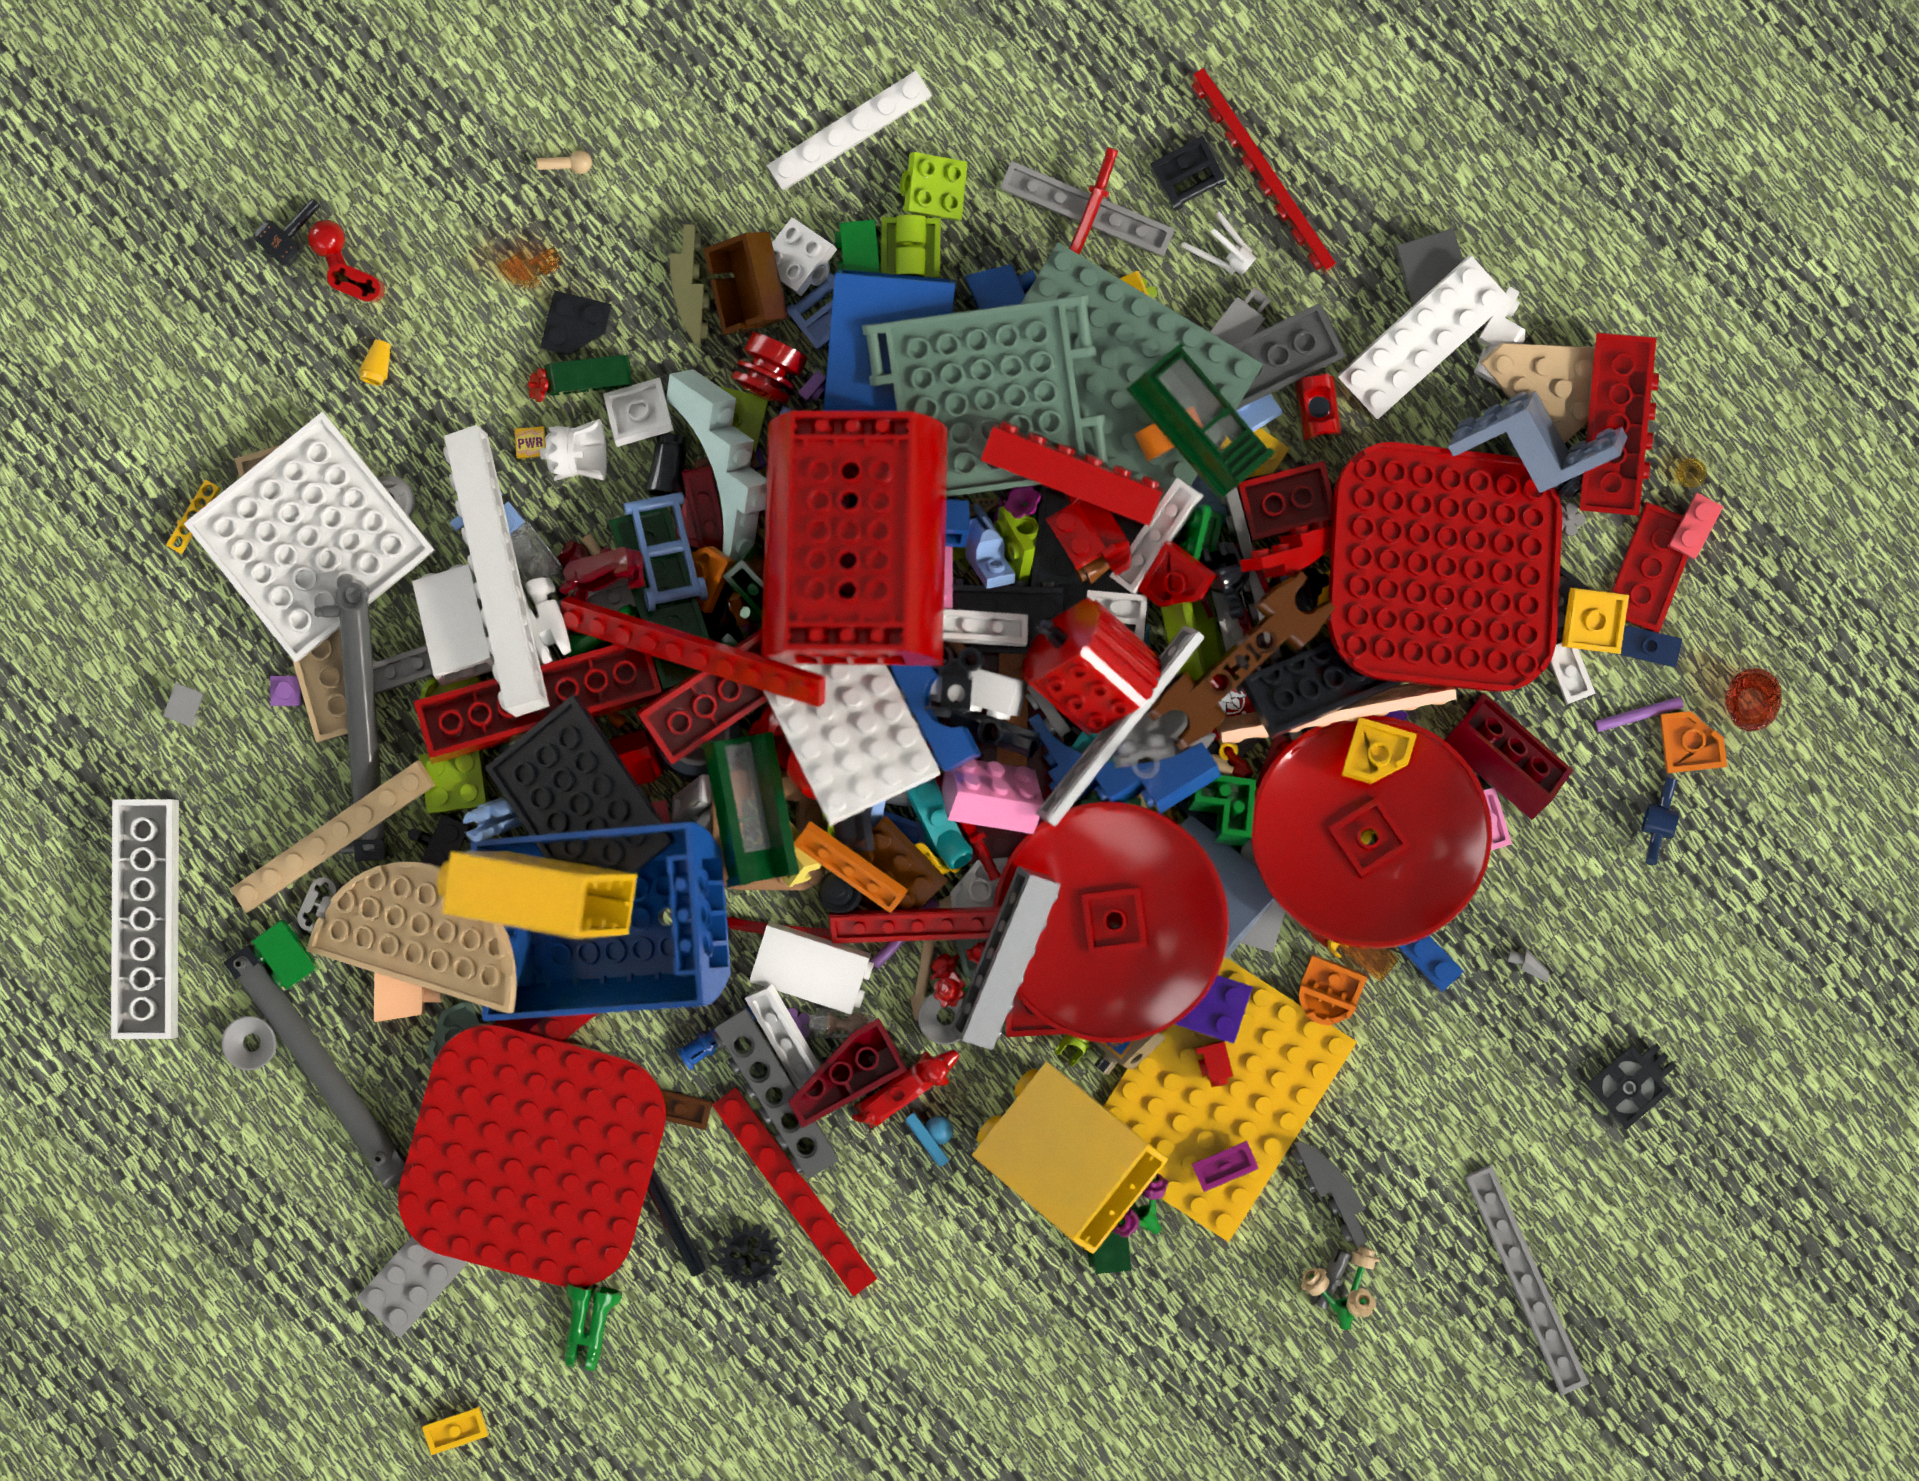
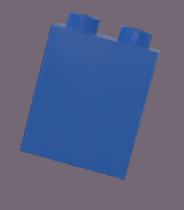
(870, 299)

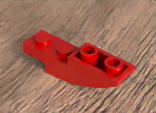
(1293, 552)

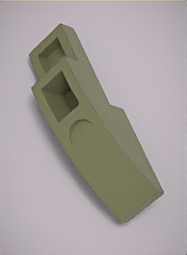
(690, 297)

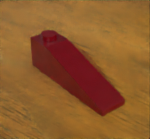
(851, 1071)

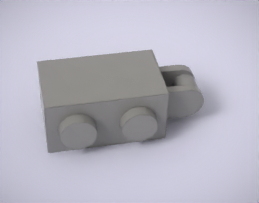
(1242, 320)

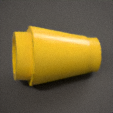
(375, 365)

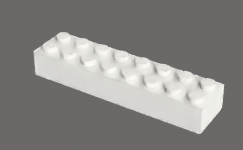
(145, 919)

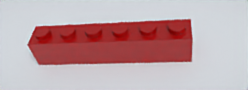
(1071, 473)

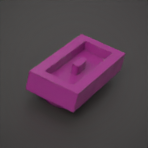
(1225, 1166)

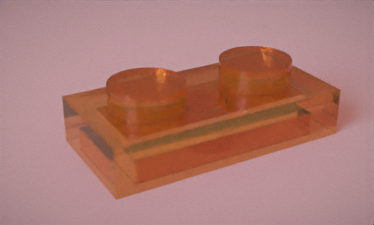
(1375, 961)

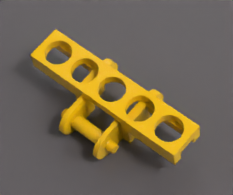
(194, 502)

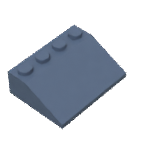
(1241, 880)

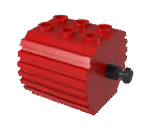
(1091, 666)

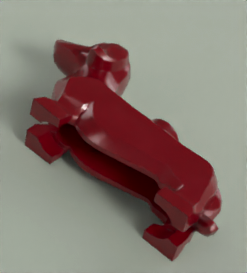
(598, 571)

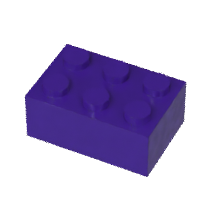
(1220, 1010)

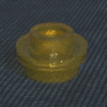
(1700, 470)

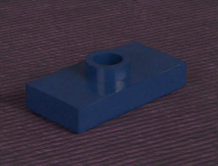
(1650, 646)

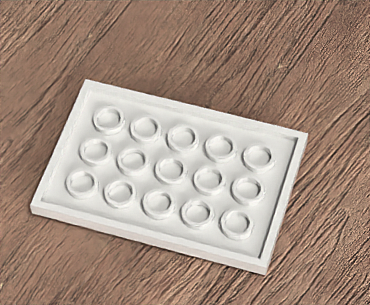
(858, 742)

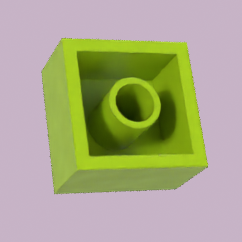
(458, 783)

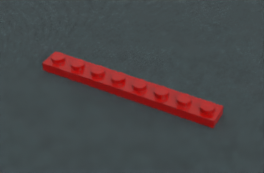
(1255, 161)
(794, 1191)

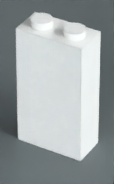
(453, 624)
(811, 968)

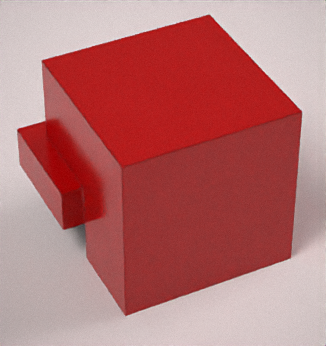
(638, 755)

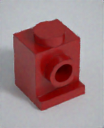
(1215, 1063)

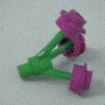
(1146, 1214)

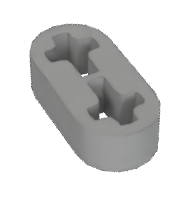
(311, 900)

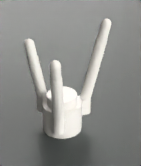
(1240, 256)

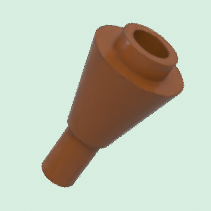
(1092, 571)

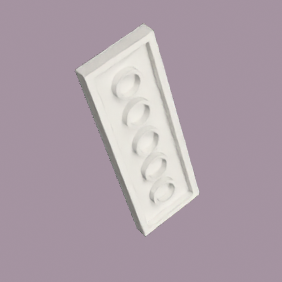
(1423, 337)

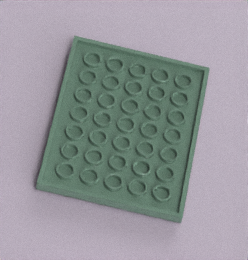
(1130, 338)

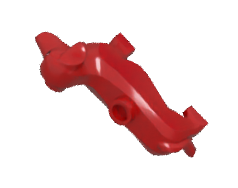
(906, 1087)

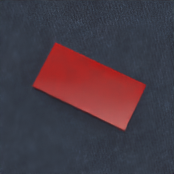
(1650, 568)

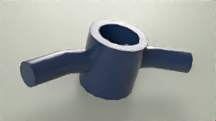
(1660, 821)

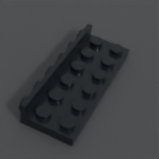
(1017, 598)
(1307, 688)

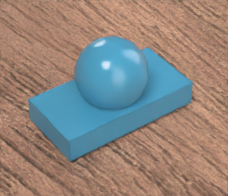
(934, 1133)

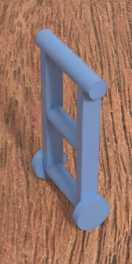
(651, 594)

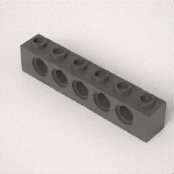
(742, 1024)

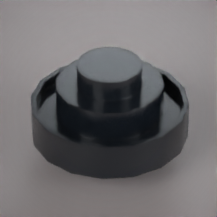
(837, 894)

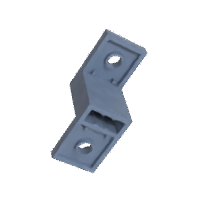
(1537, 440)

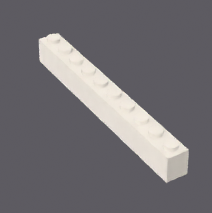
(495, 571)

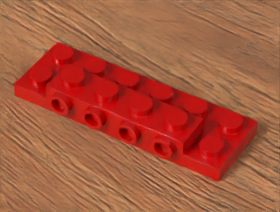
(1622, 399)

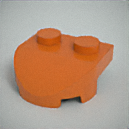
(1330, 990)

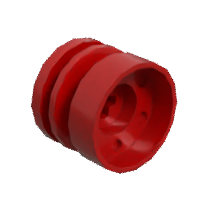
(769, 368)

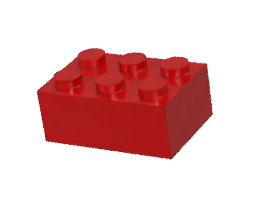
(1286, 500)

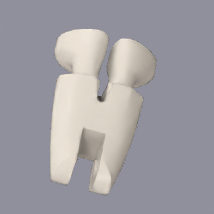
(548, 624)

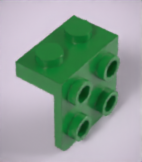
(1200, 531)

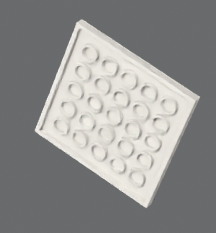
(304, 529)

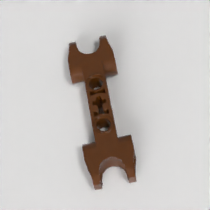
(1280, 620)

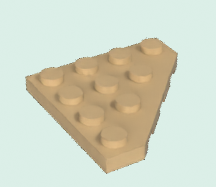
(1557, 374)

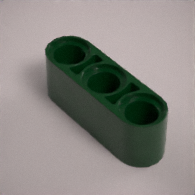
(584, 374)

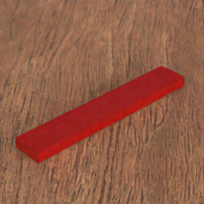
(913, 924)

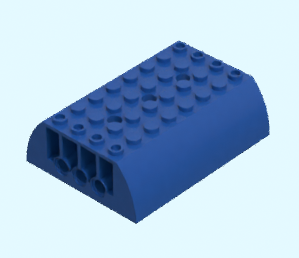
(653, 963)

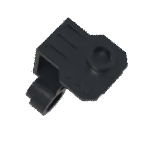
(957, 672)

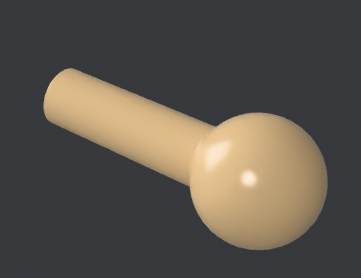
(578, 162)

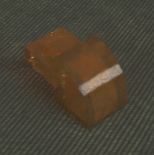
(524, 272)

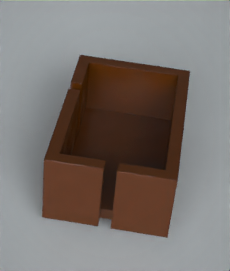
(755, 292)

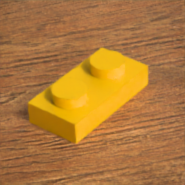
(455, 1430)

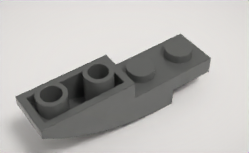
(1326, 1179)

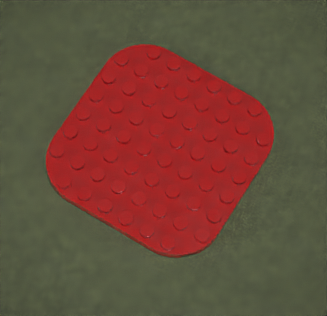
(1444, 568)
(531, 1155)

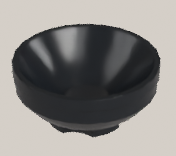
(720, 619)

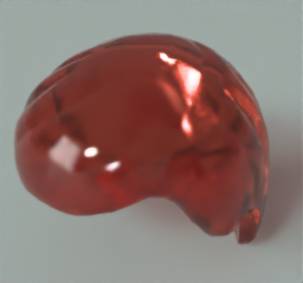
(1753, 699)

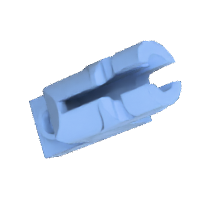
(986, 551)
(492, 819)

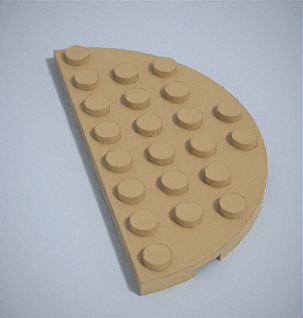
(396, 927)

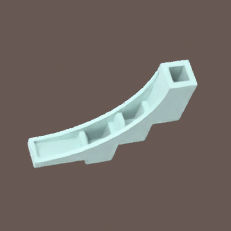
(729, 451)

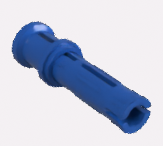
(701, 1046)

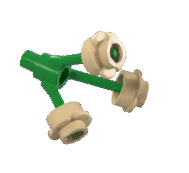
(1359, 1301)

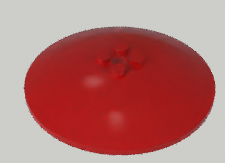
(1427, 825)
(1172, 934)

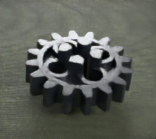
(735, 1265)

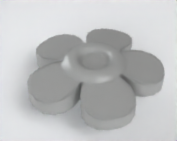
(1570, 520)

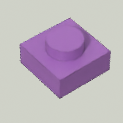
(813, 388)
(285, 691)

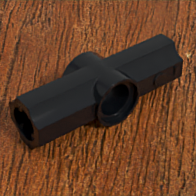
(1009, 735)

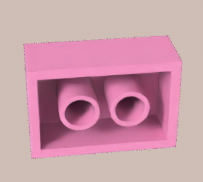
(992, 795)

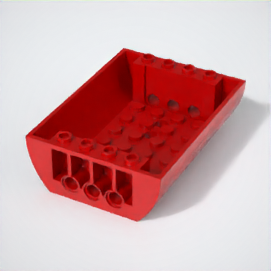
(891, 532)

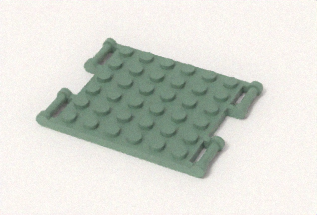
(986, 371)

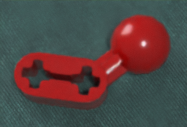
(327, 240)

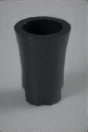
(667, 465)

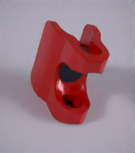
(1317, 406)

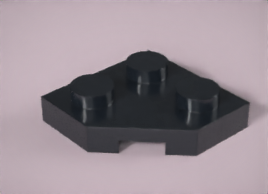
(574, 323)

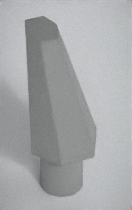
(1529, 964)

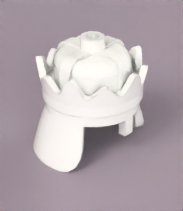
(576, 451)

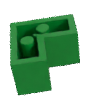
(1232, 802)

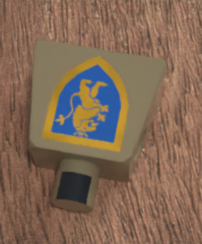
(1126, 1053)

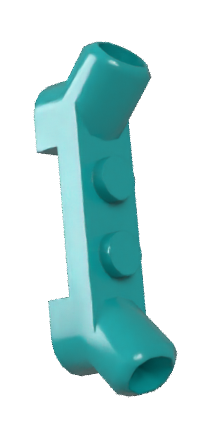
(941, 834)

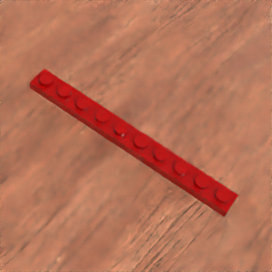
(694, 651)

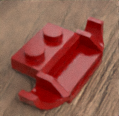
(1090, 533)

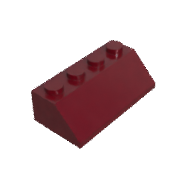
(1508, 756)

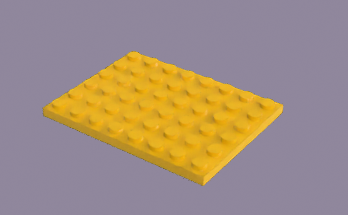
(1279, 1073)

